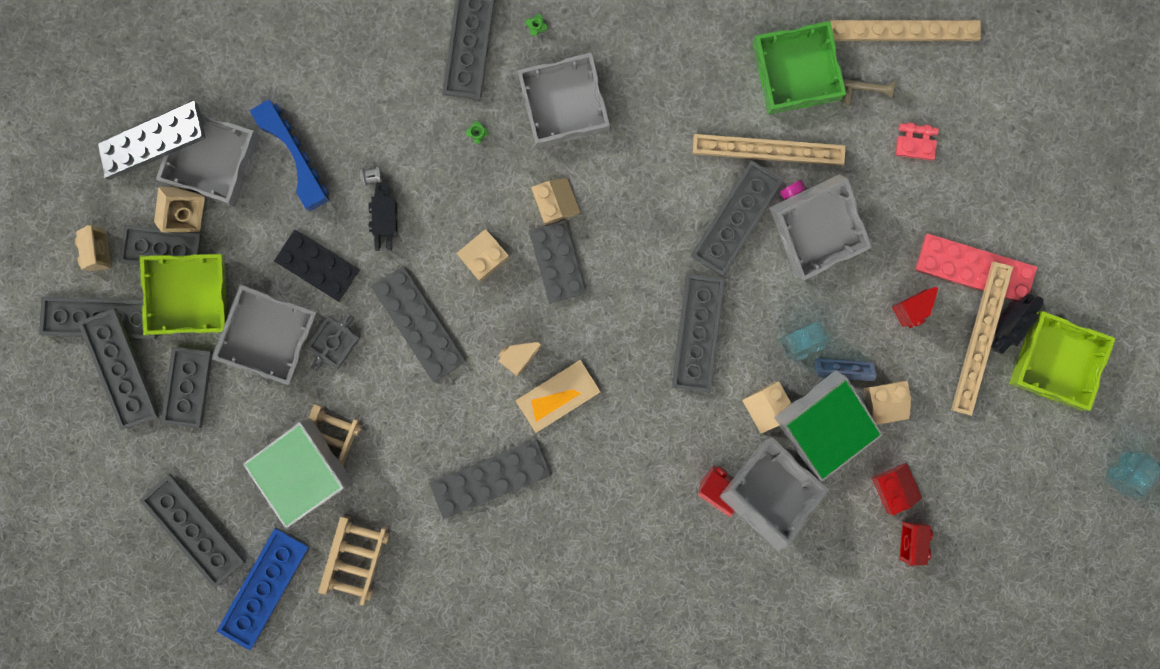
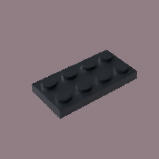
(316, 265)

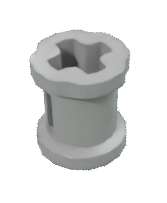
(364, 176)

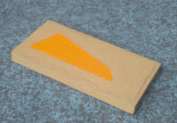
(558, 396)

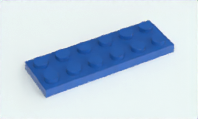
(263, 588)

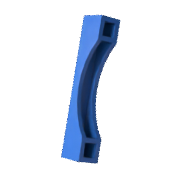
(308, 188)

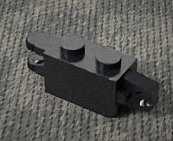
(384, 216)
(1016, 322)

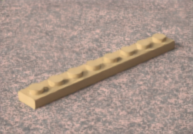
(906, 30)
(768, 149)
(982, 338)

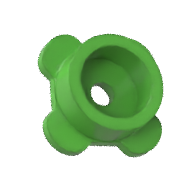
(536, 20)
(477, 127)

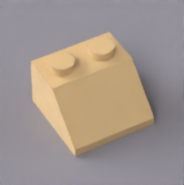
(555, 200)
(178, 210)
(93, 248)
(483, 255)
(518, 356)
(888, 402)
(766, 405)

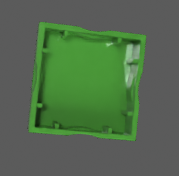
(798, 68)

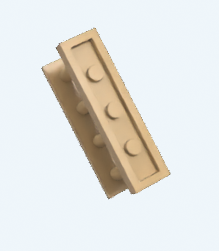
(319, 415)
(340, 545)

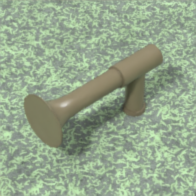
(851, 84)

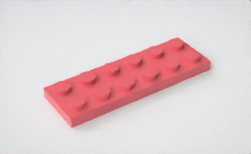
(971, 266)

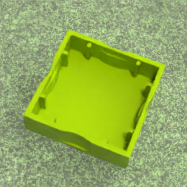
(183, 294)
(1062, 361)

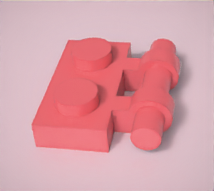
(916, 147)

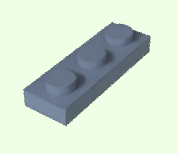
(851, 369)

